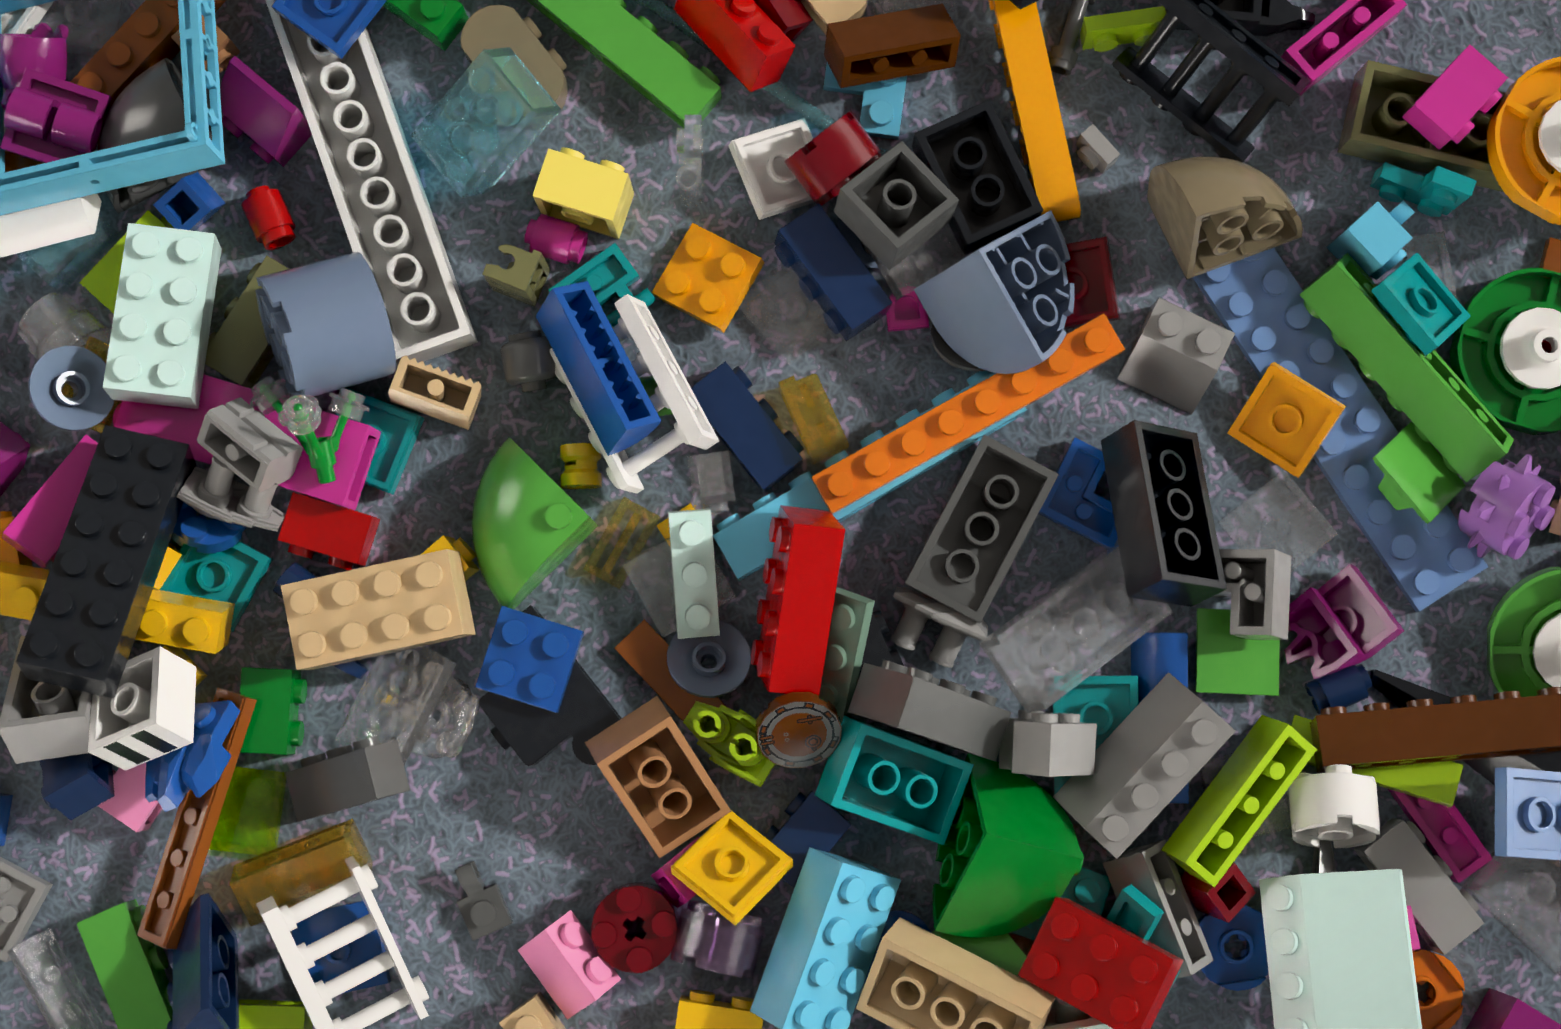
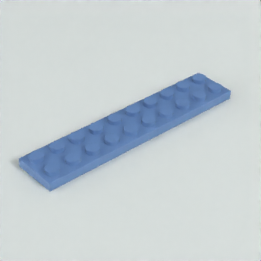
(1270, 325)

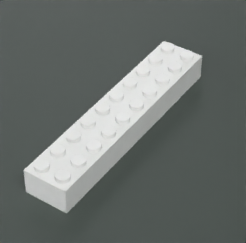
(378, 191)

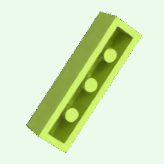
(1239, 799)

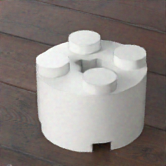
(1334, 808)

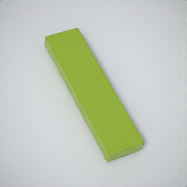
(1427, 781)

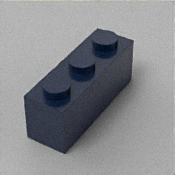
(831, 273)
(747, 426)

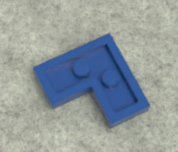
(1073, 496)

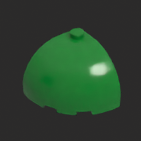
(1002, 855)

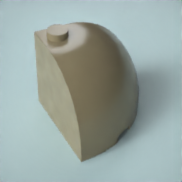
(1219, 212)

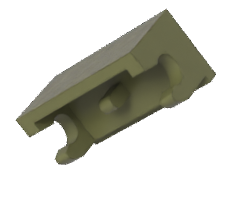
(522, 278)

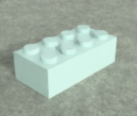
(162, 316)

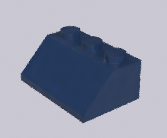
(205, 971)

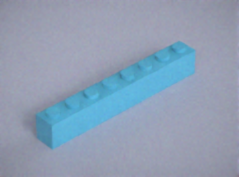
(746, 539)

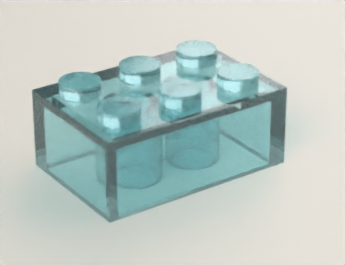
(485, 121)

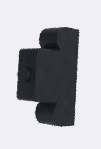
(538, 732)

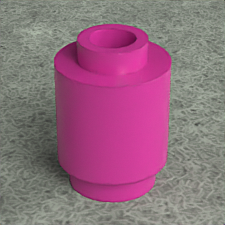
(556, 239)

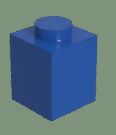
(189, 203)

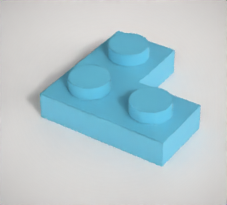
(880, 105)

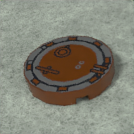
(798, 730)

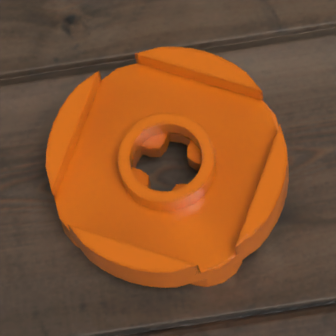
(1445, 990)

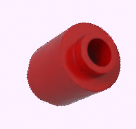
(269, 217)

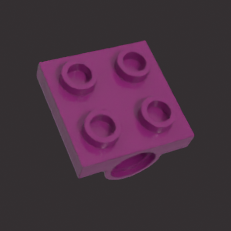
(53, 118)

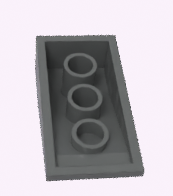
(981, 528)

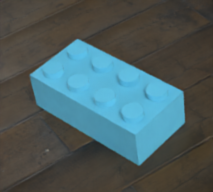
(825, 943)

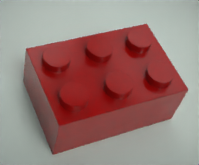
(1100, 967)

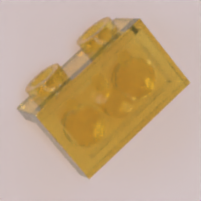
(813, 417)

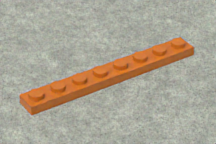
(964, 416)

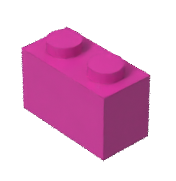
(1455, 97)

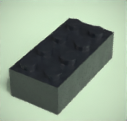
(1162, 514)

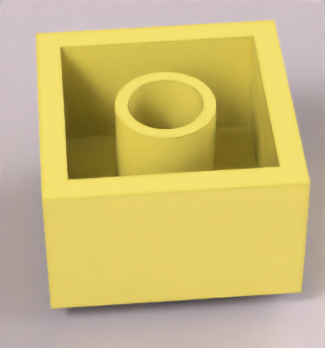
(584, 191)

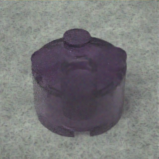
(716, 942)

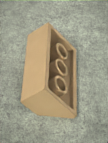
(938, 985)

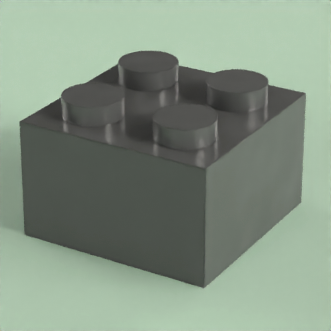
(895, 205)

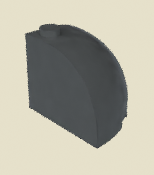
(145, 110)

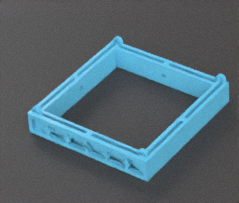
(142, 159)

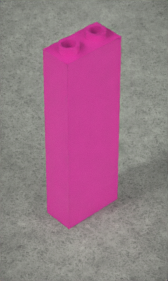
(184, 424)

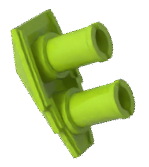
(729, 740)

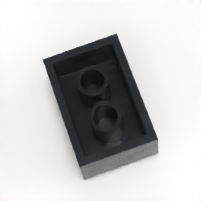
(983, 171)

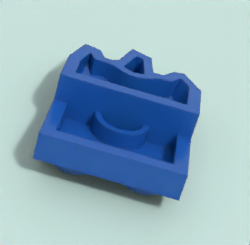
(197, 764)

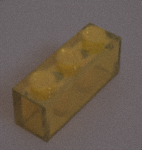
(298, 869)

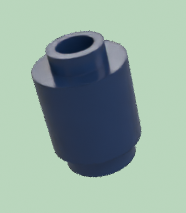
(1340, 688)

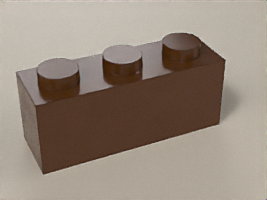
(891, 45)

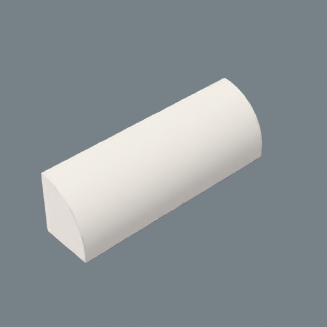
(48, 224)

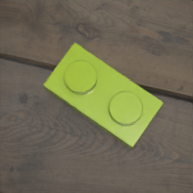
(1119, 28)

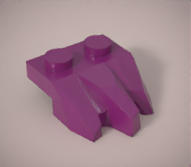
(1339, 624)

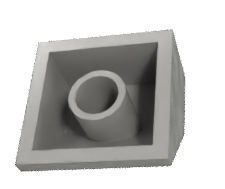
(1175, 355)

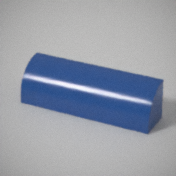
(597, 367)
(1151, 660)

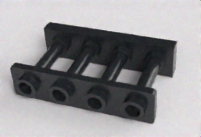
(1247, 57)

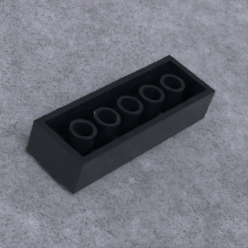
(107, 563)

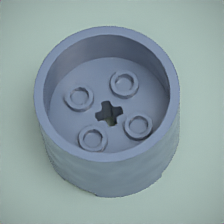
(326, 325)

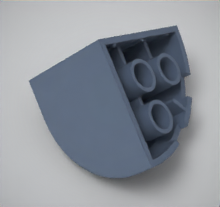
(1006, 300)

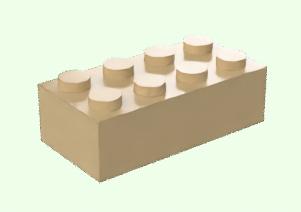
(378, 609)

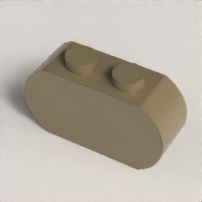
(503, 27)

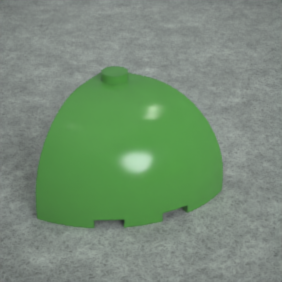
(522, 525)

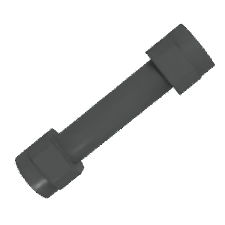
(1063, 57)

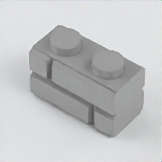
(249, 444)

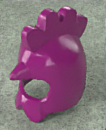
(39, 51)

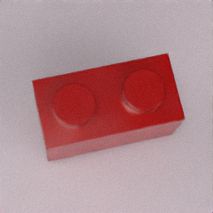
(328, 530)

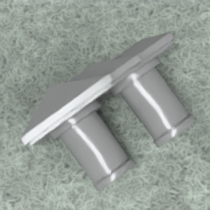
(222, 498)
(953, 634)

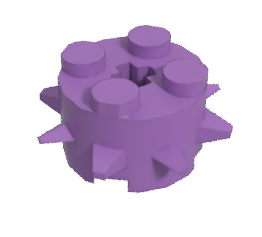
(1507, 508)

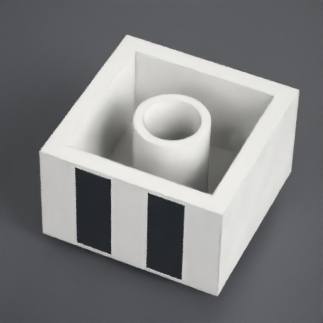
(149, 711)

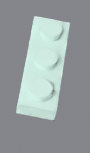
(693, 573)

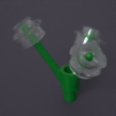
(303, 416)

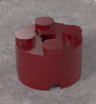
(833, 158)
(611, 930)

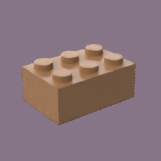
(657, 777)

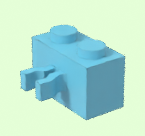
(1375, 239)

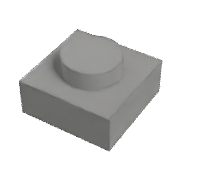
(1096, 150)

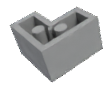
(1258, 592)
(1048, 745)

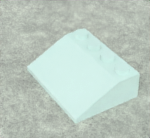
(1340, 951)

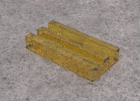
(639, 512)

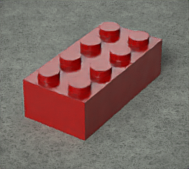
(798, 599)

